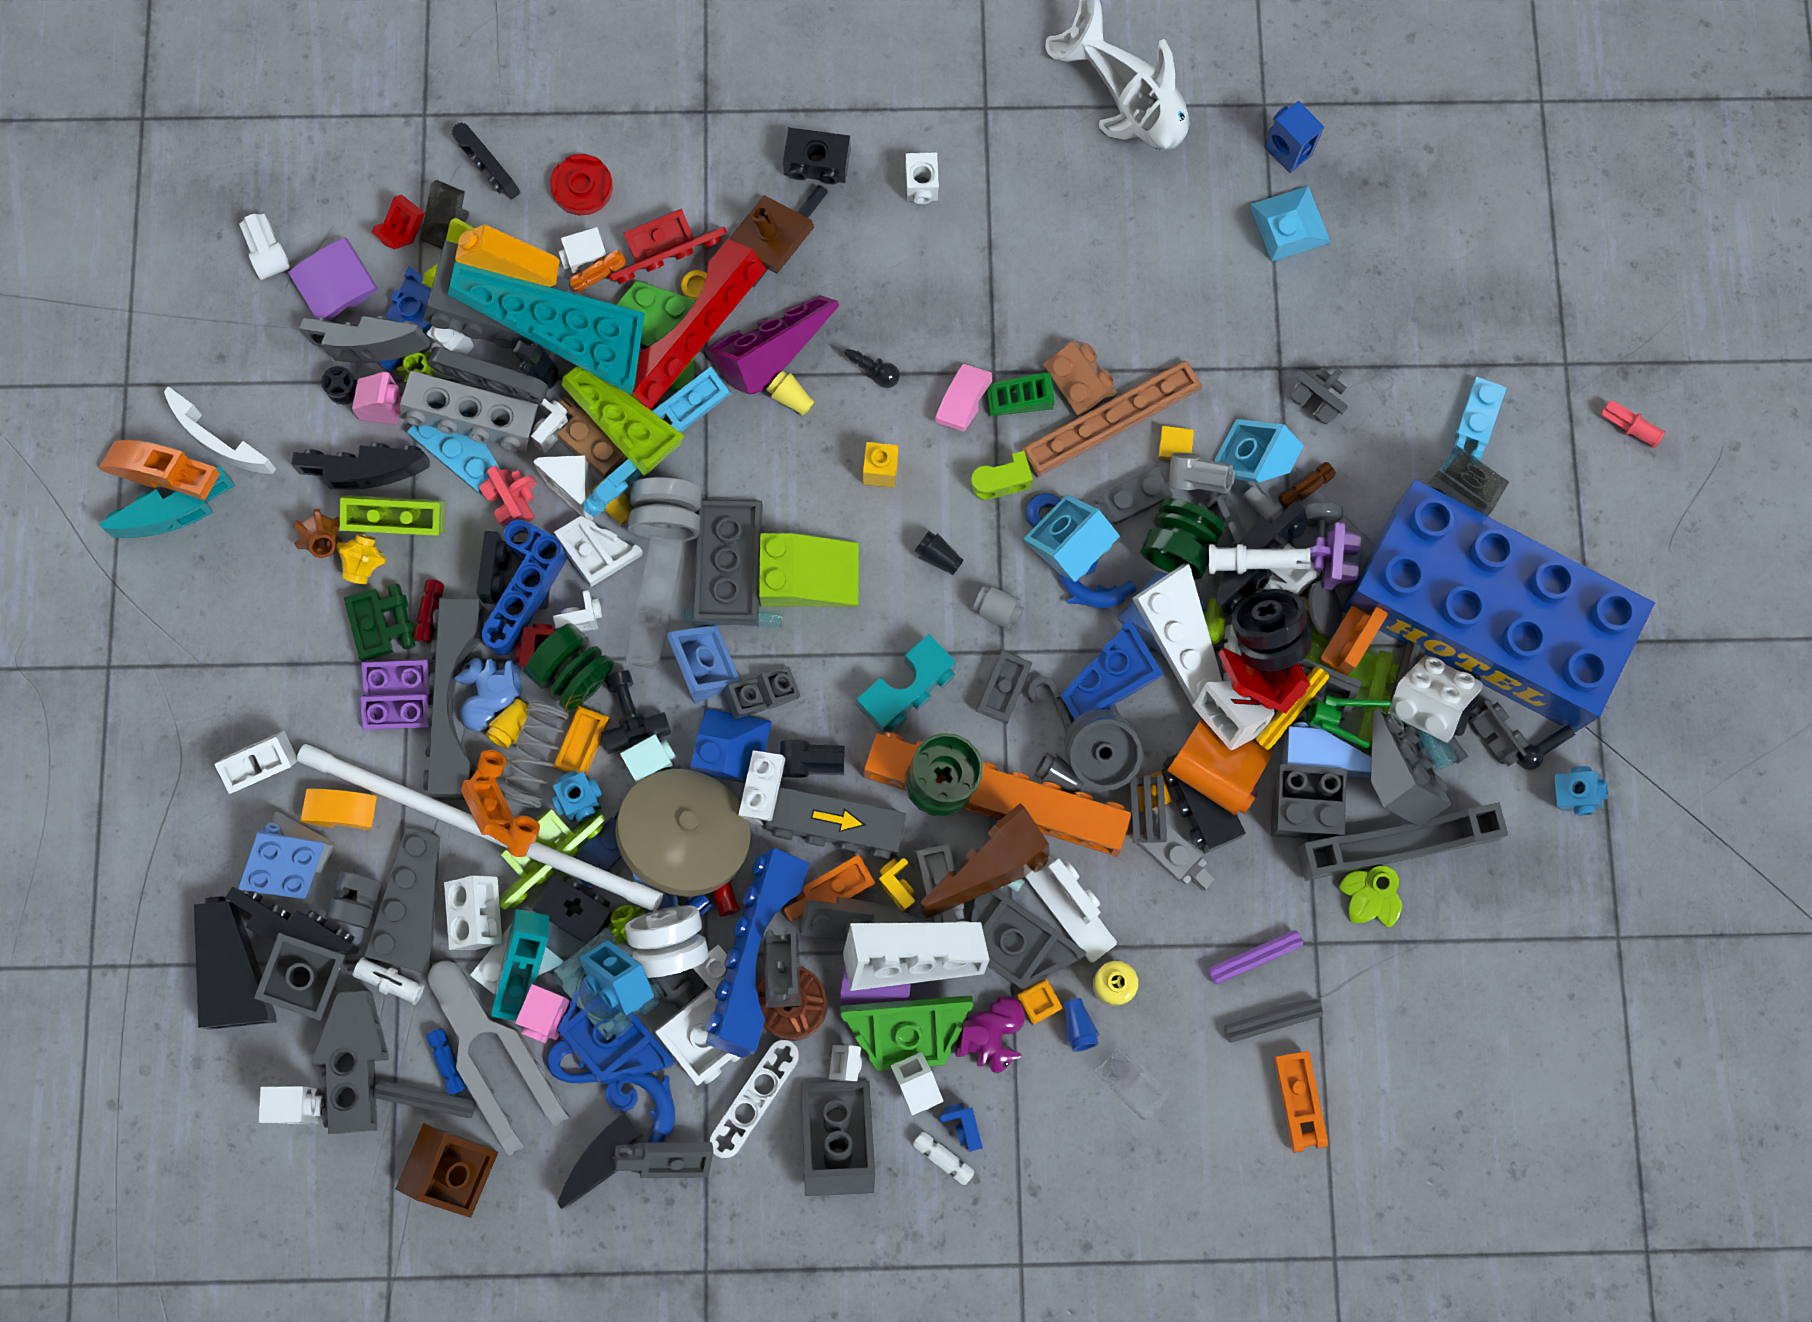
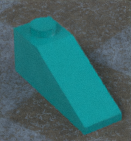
(520, 962)

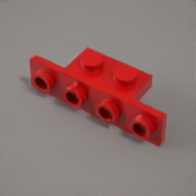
(662, 239)

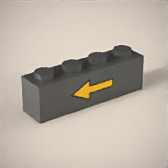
(837, 822)

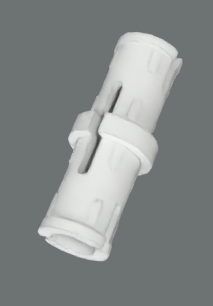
(388, 980)

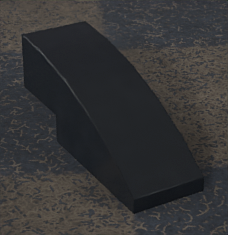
(598, 1159)

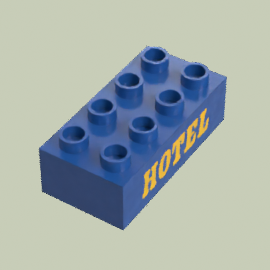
(1500, 606)

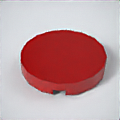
(581, 184)

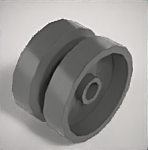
(1115, 765)

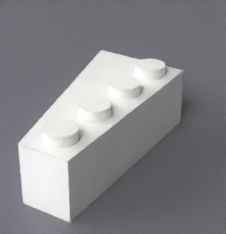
(912, 953)

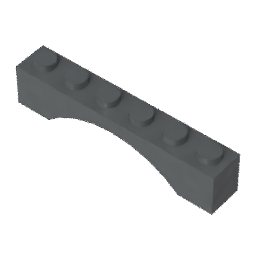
(458, 633)
(1403, 842)

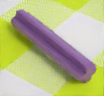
(1255, 957)

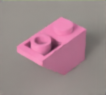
(377, 399)

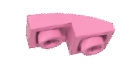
(962, 397)

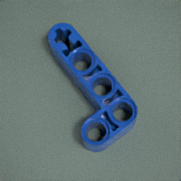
(517, 592)

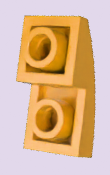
(338, 807)

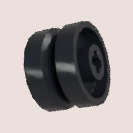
(1272, 630)

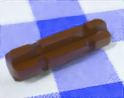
(1307, 485)

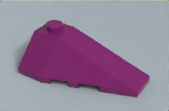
(761, 354)

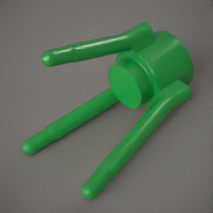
(1326, 717)

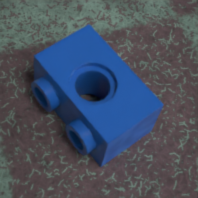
(1293, 136)

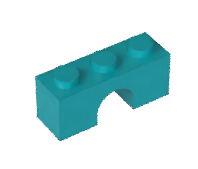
(888, 706)

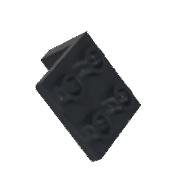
(499, 567)

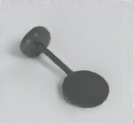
(1324, 603)

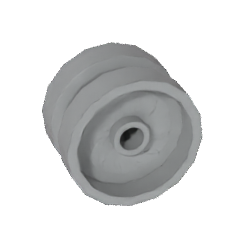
(665, 509)

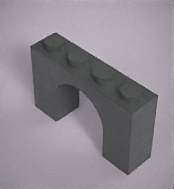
(449, 313)

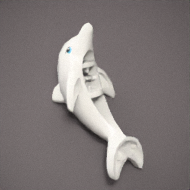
(1143, 93)

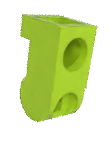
(1002, 480)

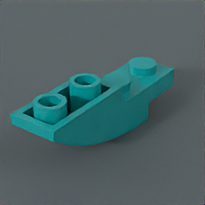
(156, 515)

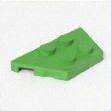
(908, 1027)

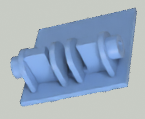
(281, 864)

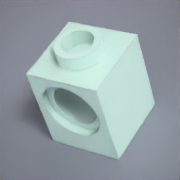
(648, 758)

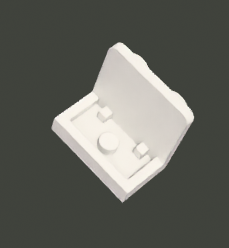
(1434, 697)

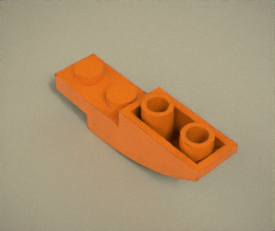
(161, 466)

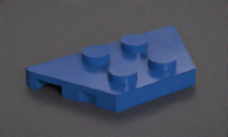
(615, 1058)

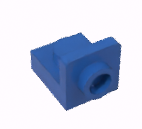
(968, 1131)

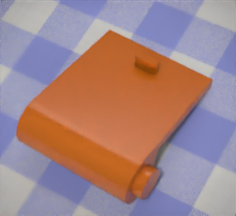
(1219, 772)

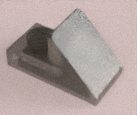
(442, 206)

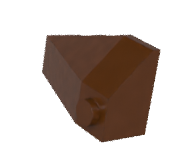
(1008, 855)

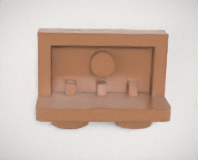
(1080, 376)

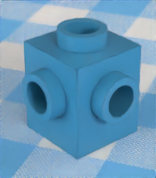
(1569, 787)
(585, 804)

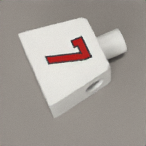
(1231, 715)

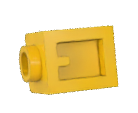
(898, 891)

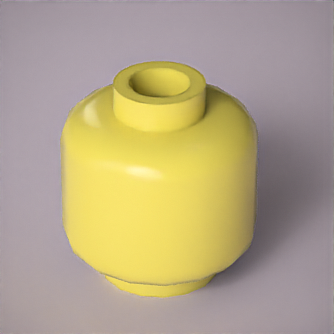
(1104, 986)

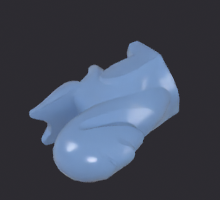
(494, 688)

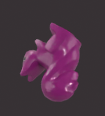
(984, 1032)

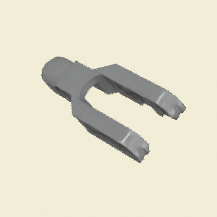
(471, 1019)

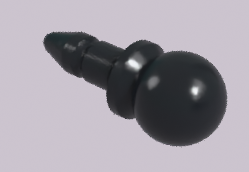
(885, 374)

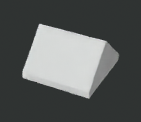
(568, 478)

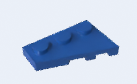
(408, 305)
(1114, 674)

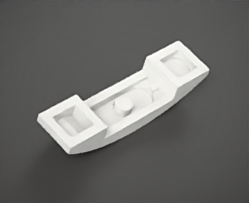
(243, 457)

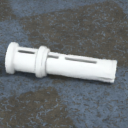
(1240, 559)

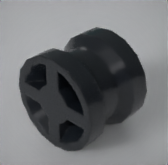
(336, 378)

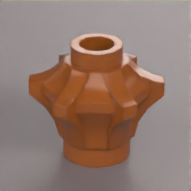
(318, 534)

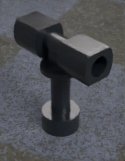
(633, 725)

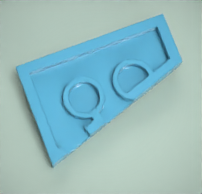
(457, 452)

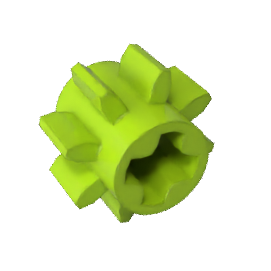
(415, 360)
(620, 918)

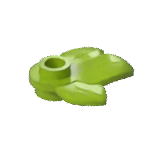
(1371, 900)

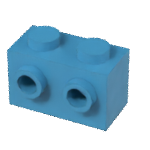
(616, 978)

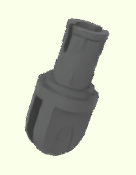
(675, 989)

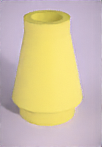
(790, 393)

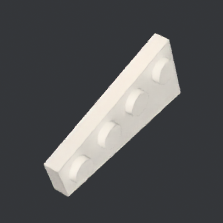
(1180, 629)

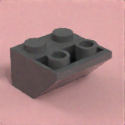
(1309, 802)

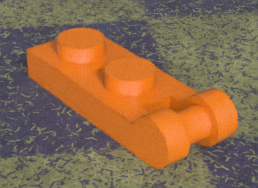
(1300, 1100)

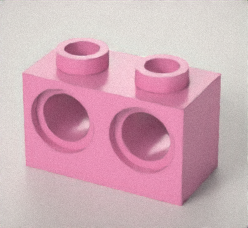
(542, 1014)

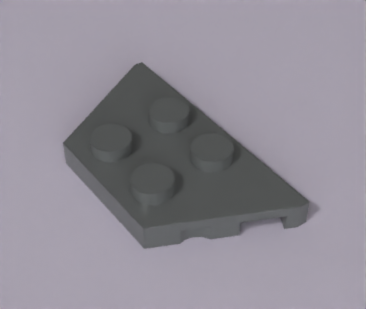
(1020, 943)

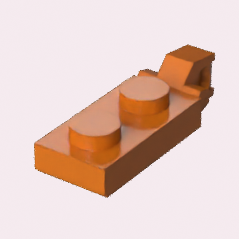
(843, 881)

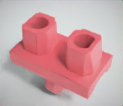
(514, 491)

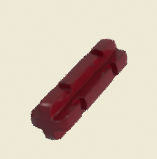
(433, 590)

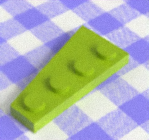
(628, 423)

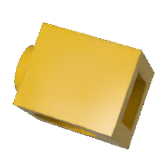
(880, 464)

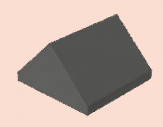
(300, 976)

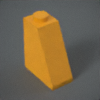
(506, 255)

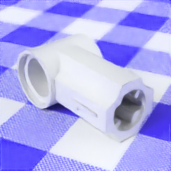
(266, 253)

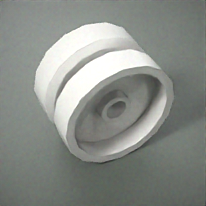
(668, 940)

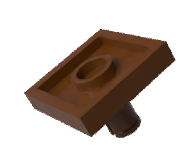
(773, 232)

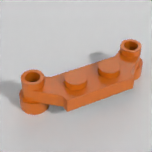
(492, 810)

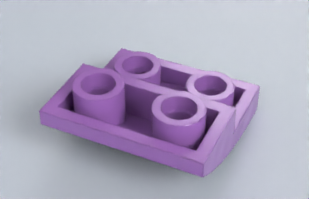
(333, 280)
(395, 694)

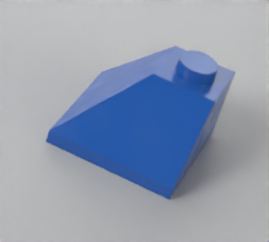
(727, 744)

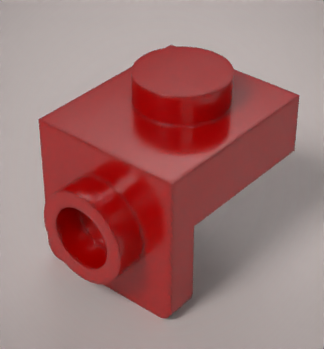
(400, 223)
(531, 641)

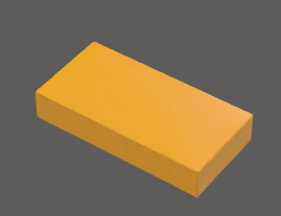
(581, 741)

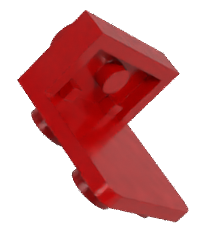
(1271, 689)

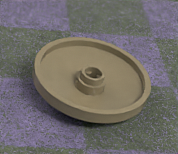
(682, 832)

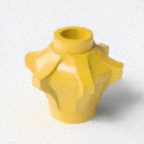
(359, 558)

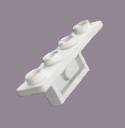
(1072, 907)

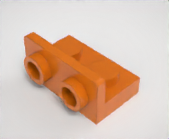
(1352, 639)

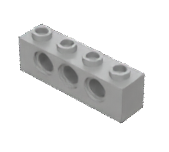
(458, 398)

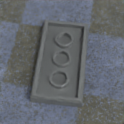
(728, 563)

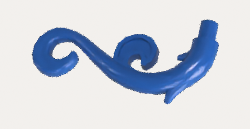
(1080, 594)
(659, 1091)

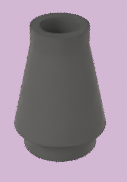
(1059, 772)

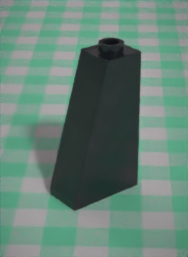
(226, 969)

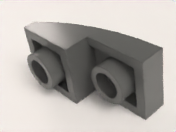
(761, 693)

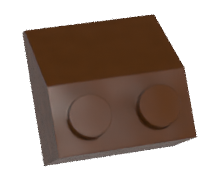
(446, 1170)

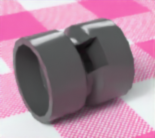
(352, 912)

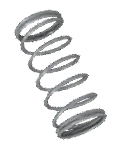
(530, 800)

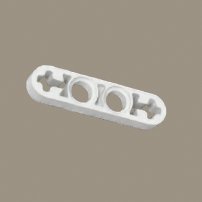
(751, 1096)

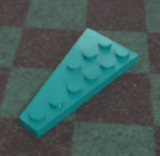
(576, 327)

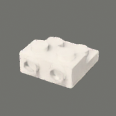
(686, 1038)

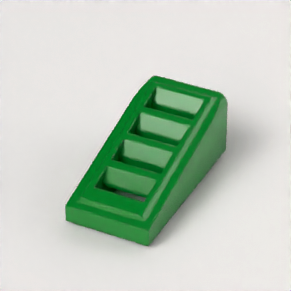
(1028, 382)

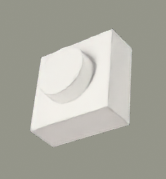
(845, 1063)

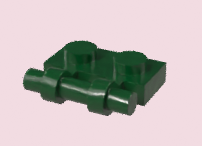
(369, 622)

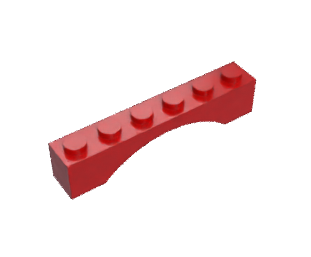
(728, 280)

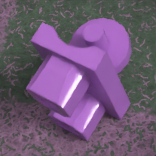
(1337, 544)

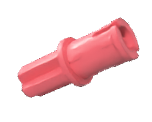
(1632, 423)

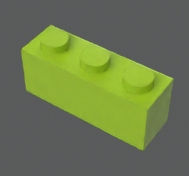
(392, 515)

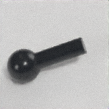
(1536, 752)

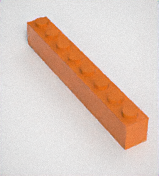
(1055, 812)

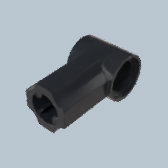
(808, 759)

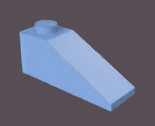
(1318, 748)

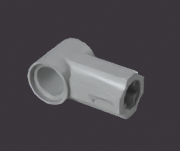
(1191, 472)

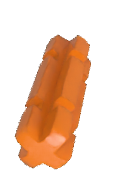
(597, 271)

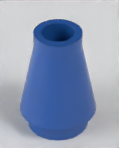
(1079, 1026)

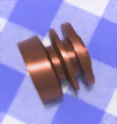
(799, 1021)

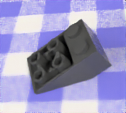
(1404, 771)

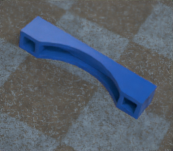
(738, 1015)

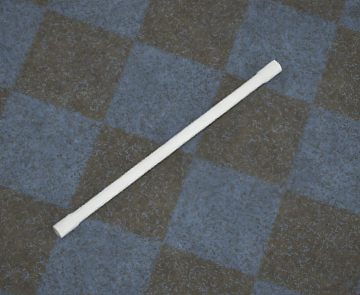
(327, 763)

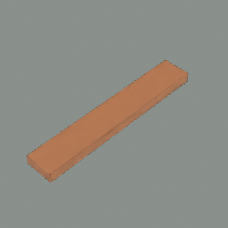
(1111, 418)

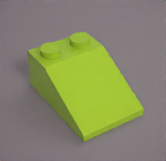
(808, 571)

